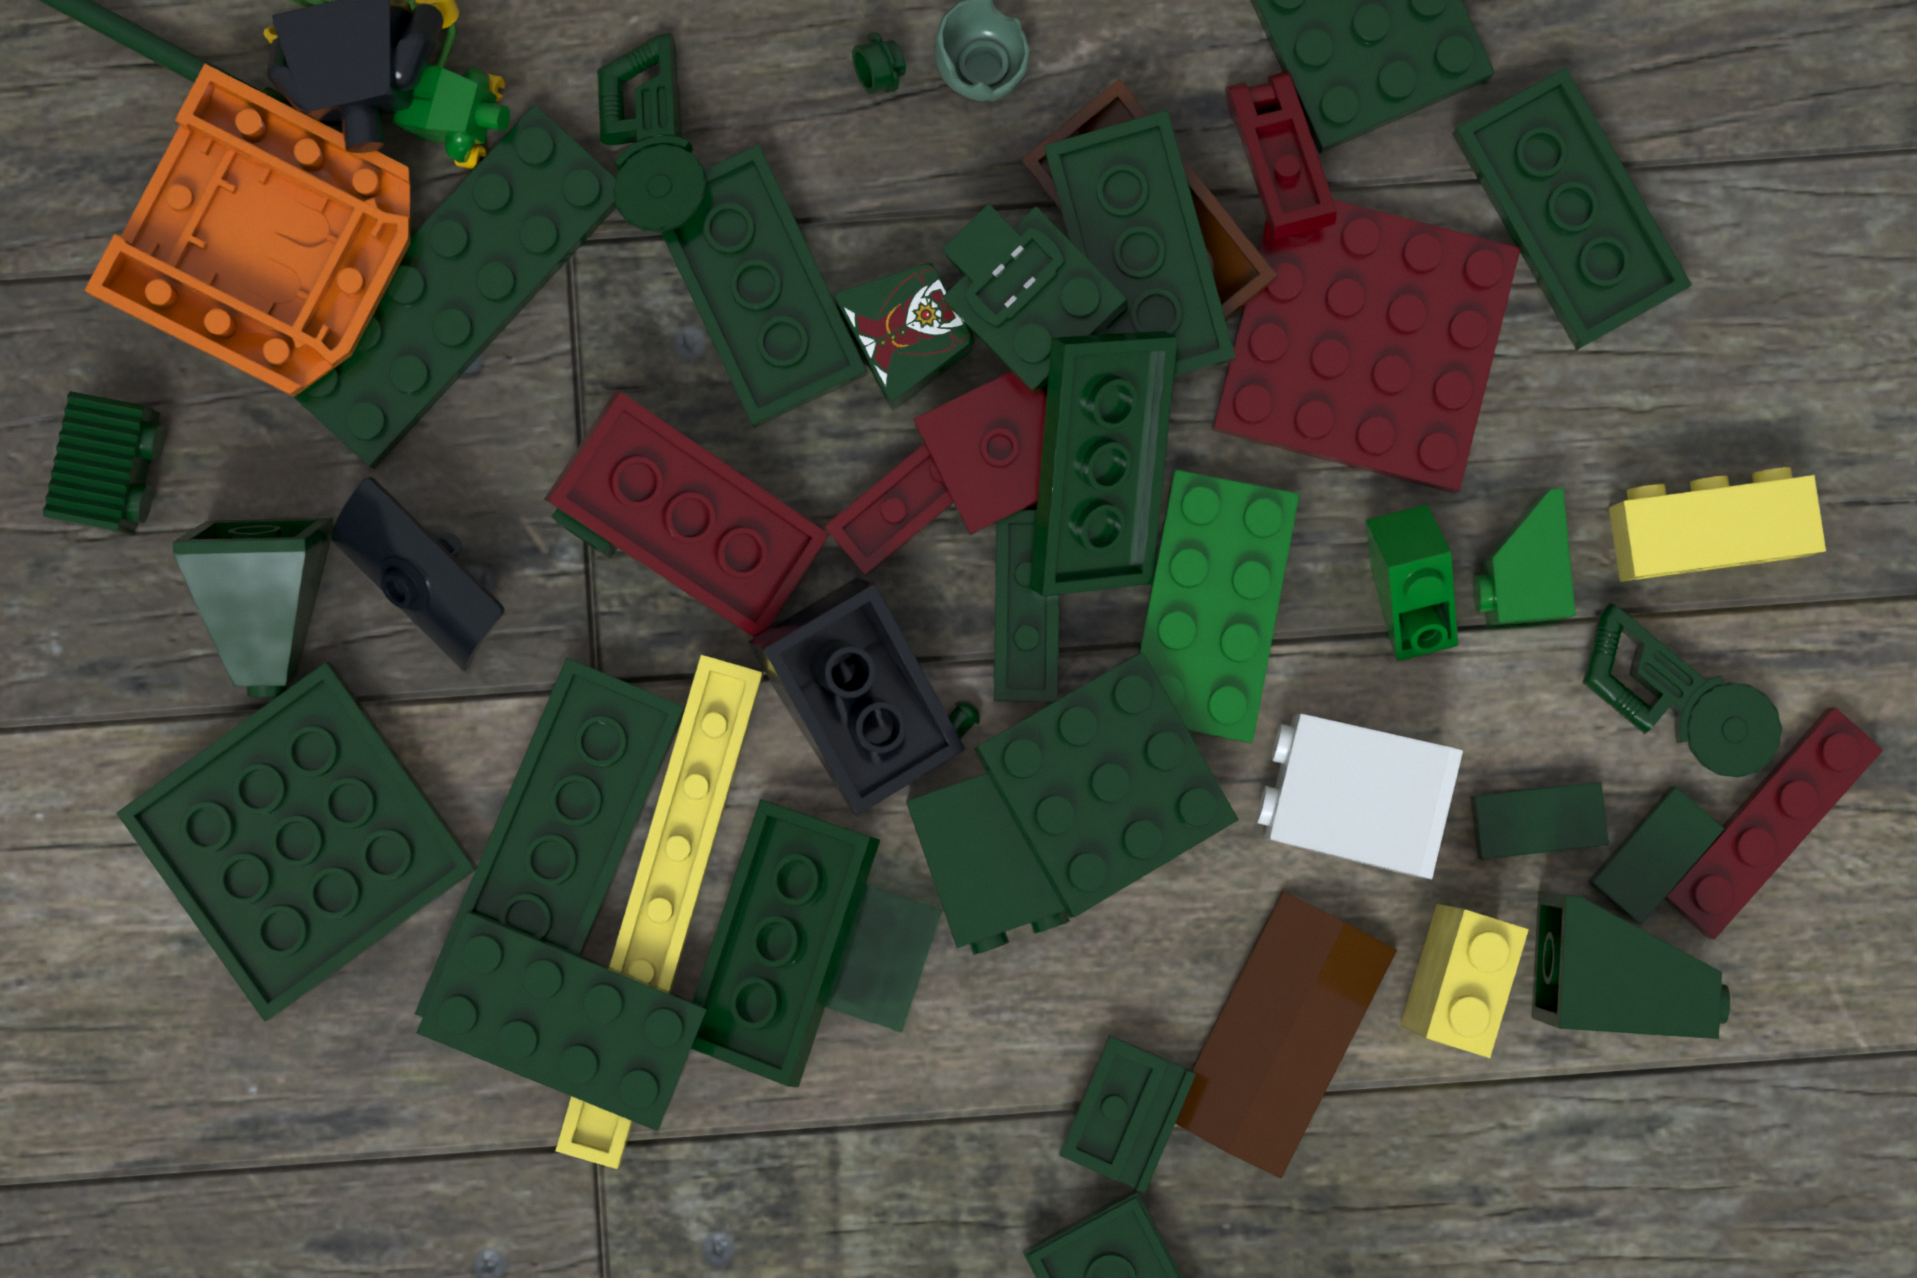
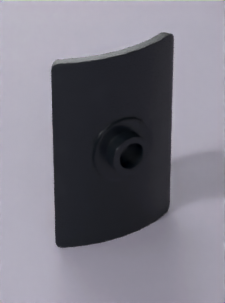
(417, 571)

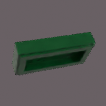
(1539, 820)
(1656, 855)

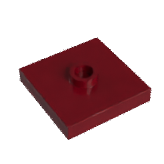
(988, 449)

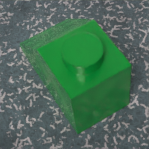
(1529, 568)

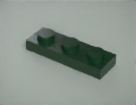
(1024, 620)

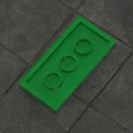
(1217, 599)

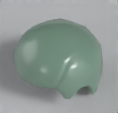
(981, 51)

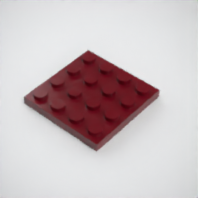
(1370, 345)

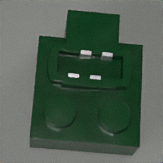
(1026, 289)

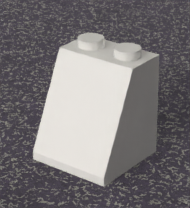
(1360, 794)

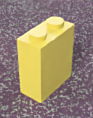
(1464, 979)

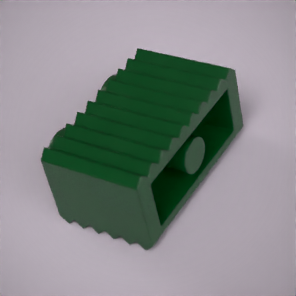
(104, 464)

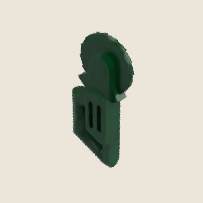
(658, 175)
(1726, 725)

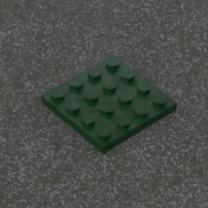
(297, 841)

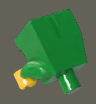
(456, 112)

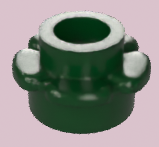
(878, 64)

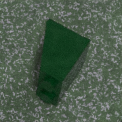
(1618, 978)

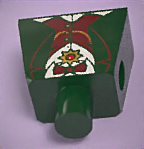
(904, 330)

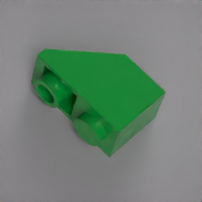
(1413, 581)

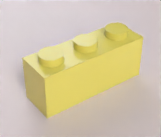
(1716, 525)

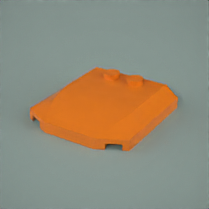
(260, 237)

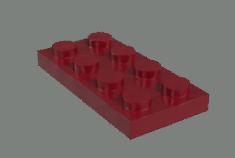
(686, 515)

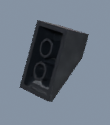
(858, 694)

